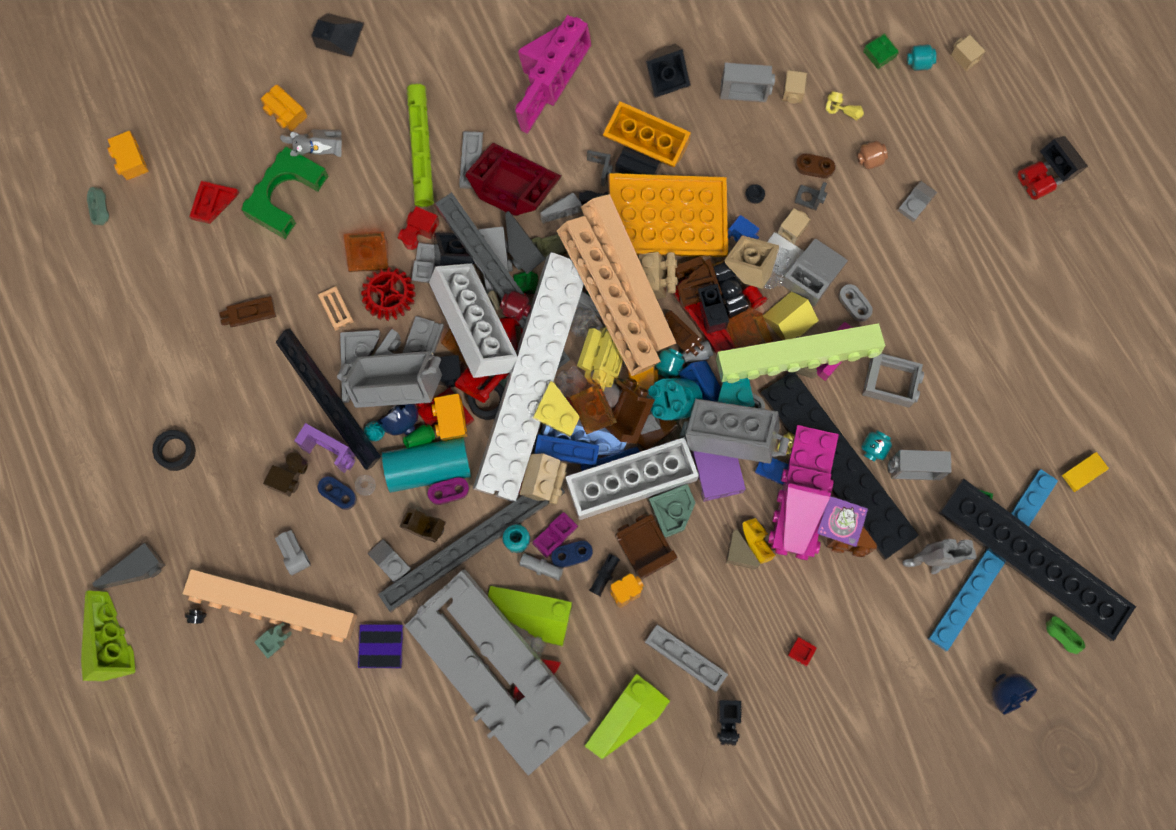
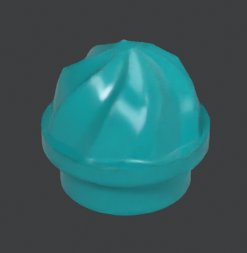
(374, 431)

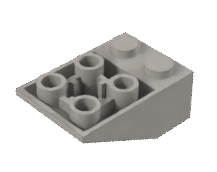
(814, 271)

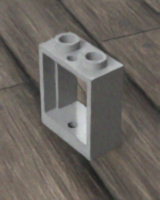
(746, 82)
(899, 364)
(920, 465)

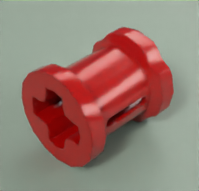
(754, 296)

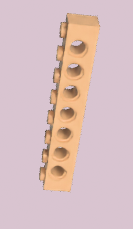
(608, 295)

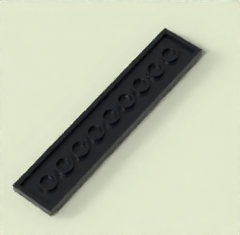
(850, 475)
(1037, 560)

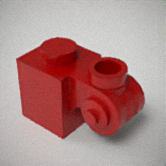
(419, 223)

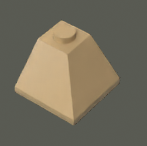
(752, 260)

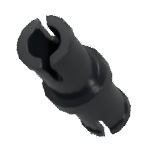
(604, 574)

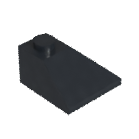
(337, 34)
(667, 70)
(449, 250)

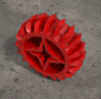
(373, 286)

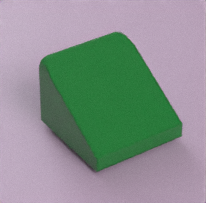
(527, 282)

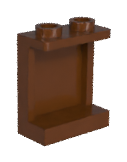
(630, 411)
(645, 546)

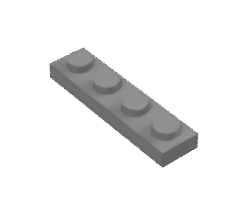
(686, 658)

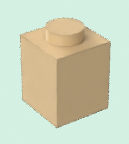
(967, 52)
(794, 86)
(794, 225)

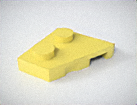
(556, 411)

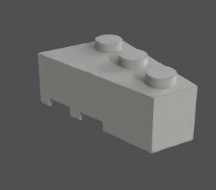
(496, 240)

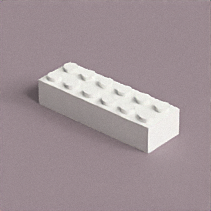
(473, 320)
(631, 478)

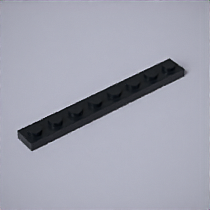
(328, 399)

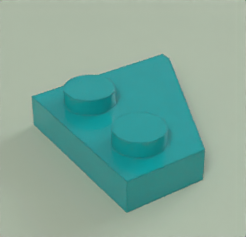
(737, 393)

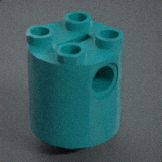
(674, 398)

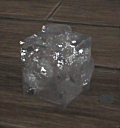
(583, 321)
(570, 382)

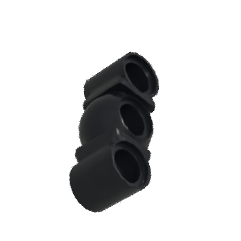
(731, 290)

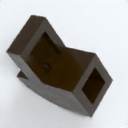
(422, 525)

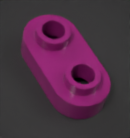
(448, 489)

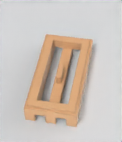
(343, 322)

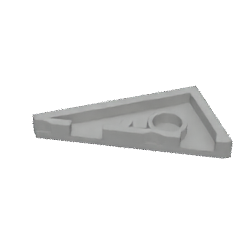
(353, 346)

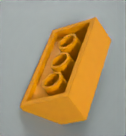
(647, 134)

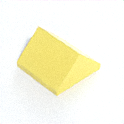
(791, 316)

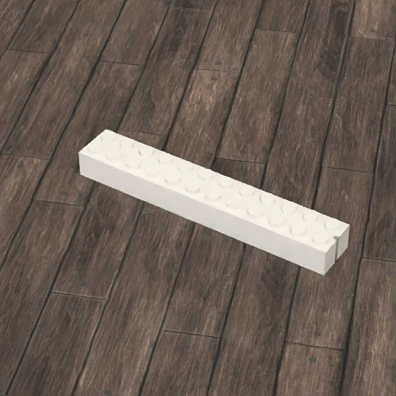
(536, 366)

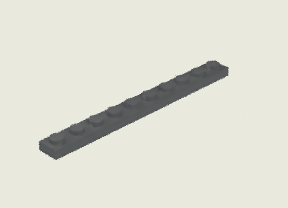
(481, 252)
(459, 551)

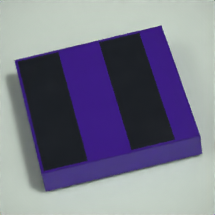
(380, 646)

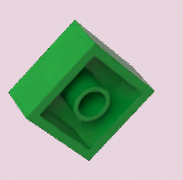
(881, 51)

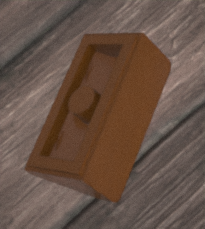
(652, 439)

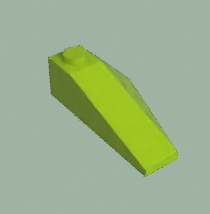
(537, 614)
(104, 647)
(631, 713)

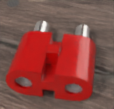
(1037, 180)

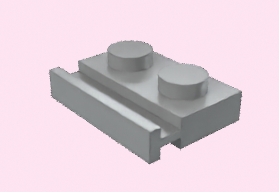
(423, 336)

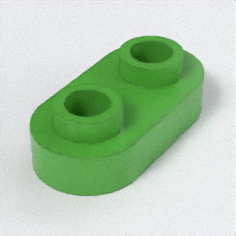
(1063, 633)

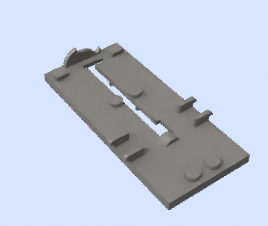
(527, 728)

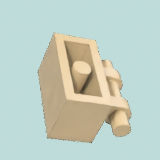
(655, 270)
(543, 478)

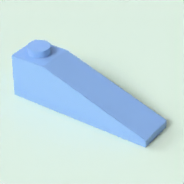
(607, 442)

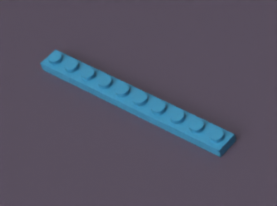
(988, 566)

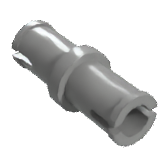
(541, 567)

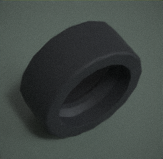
(486, 415)
(160, 442)

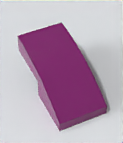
(555, 534)

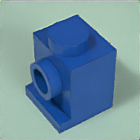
(743, 227)

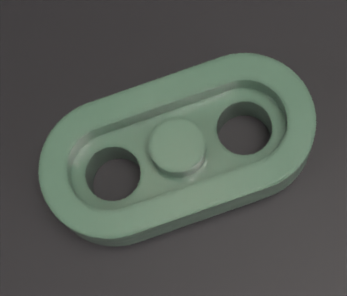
(97, 206)

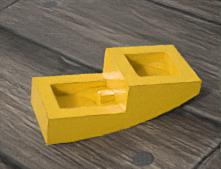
(1085, 472)
(754, 535)

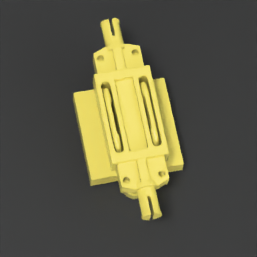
(600, 358)

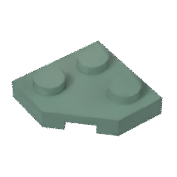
(673, 509)

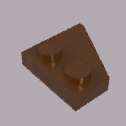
(700, 278)

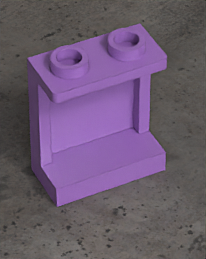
(309, 437)
(718, 475)

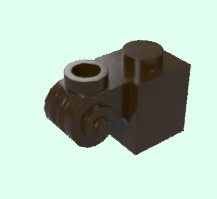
(286, 480)

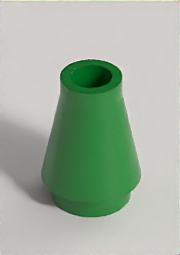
(420, 436)

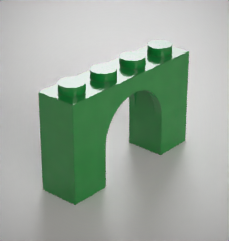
(285, 168)

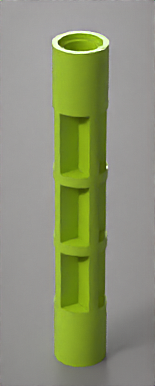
(420, 145)

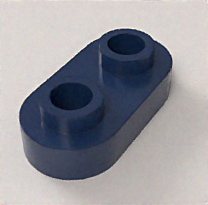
(337, 494)
(572, 554)

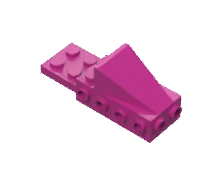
(549, 66)
(804, 493)

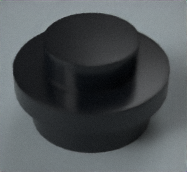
(755, 194)
(195, 616)

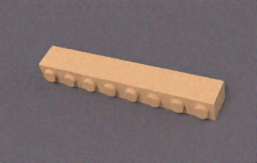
(624, 261)
(269, 604)

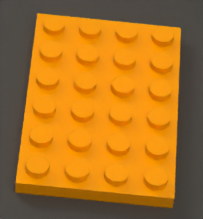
(672, 213)

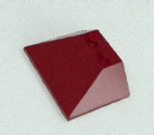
(510, 180)

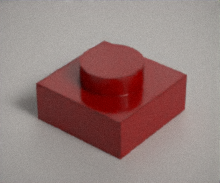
(802, 651)

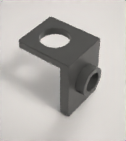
(606, 159)
(817, 196)

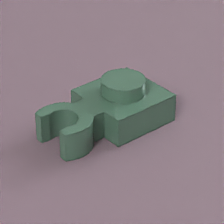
(272, 640)

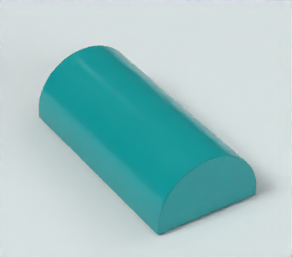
(425, 464)

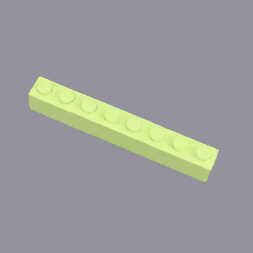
(800, 353)

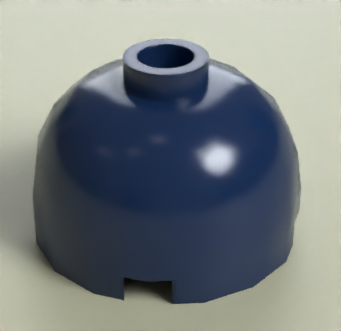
(400, 420)
(1012, 691)

